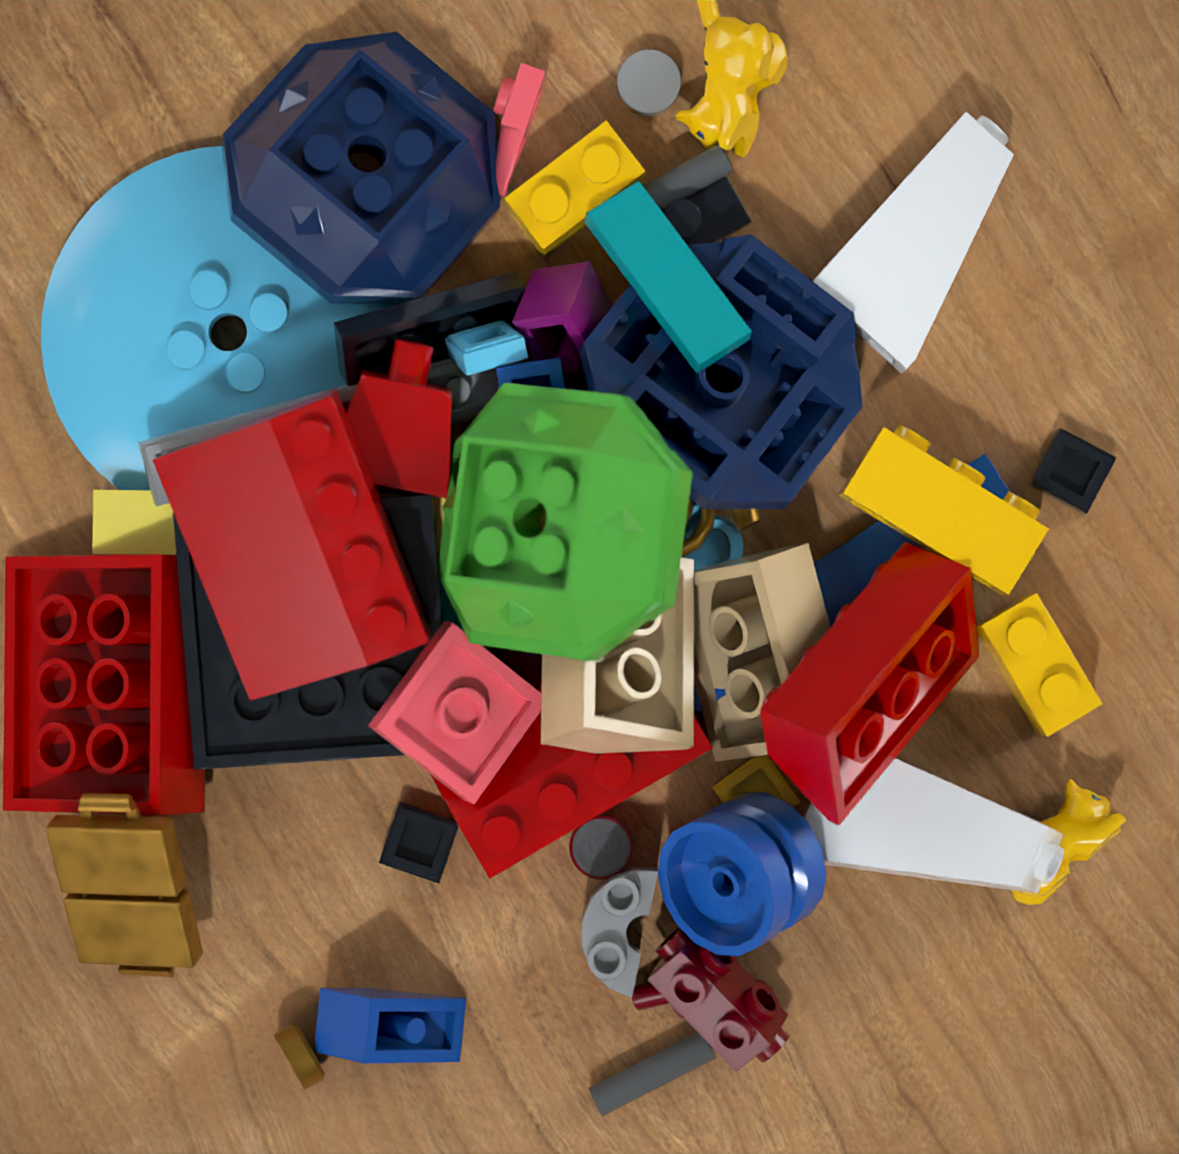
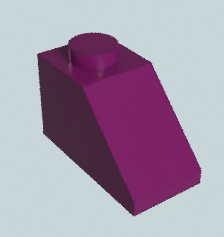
(559, 315)

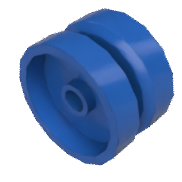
(742, 873)

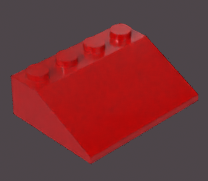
(294, 547)
(96, 685)
(551, 788)

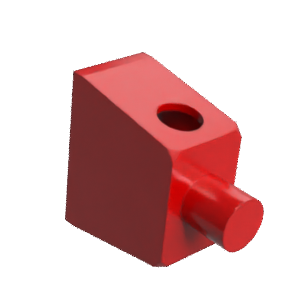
(404, 423)

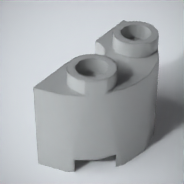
(605, 924)

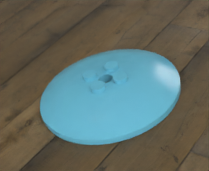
(137, 312)

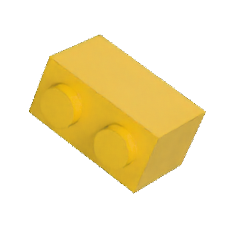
(556, 199)
(1037, 665)

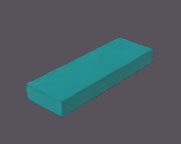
(667, 277)

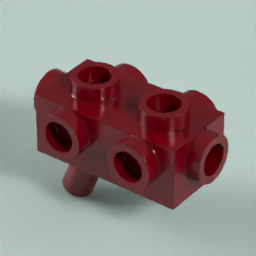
(717, 999)

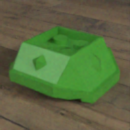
(609, 534)

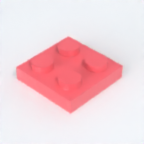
(458, 712)

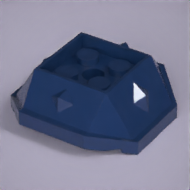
(351, 229)
(787, 385)

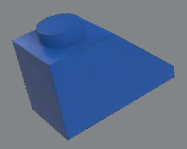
(389, 1026)

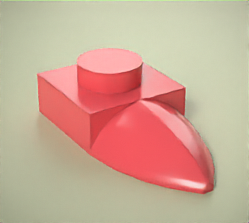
(517, 104)

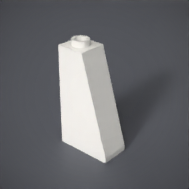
(915, 242)
(939, 832)

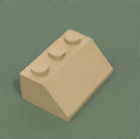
(748, 637)
(633, 694)

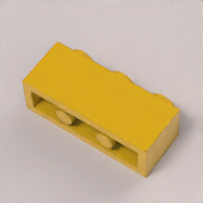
(945, 508)

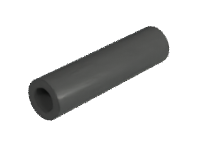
(689, 177)
(651, 1073)

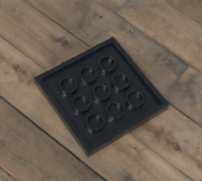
(315, 719)

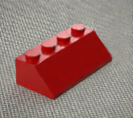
(872, 679)

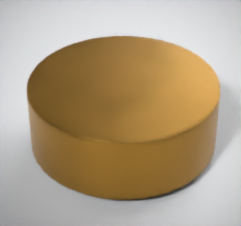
(300, 1056)

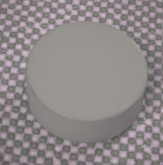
(648, 82)

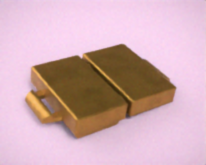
(124, 888)

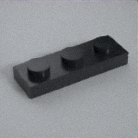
(370, 338)

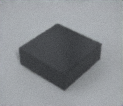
(1072, 471)
(419, 842)

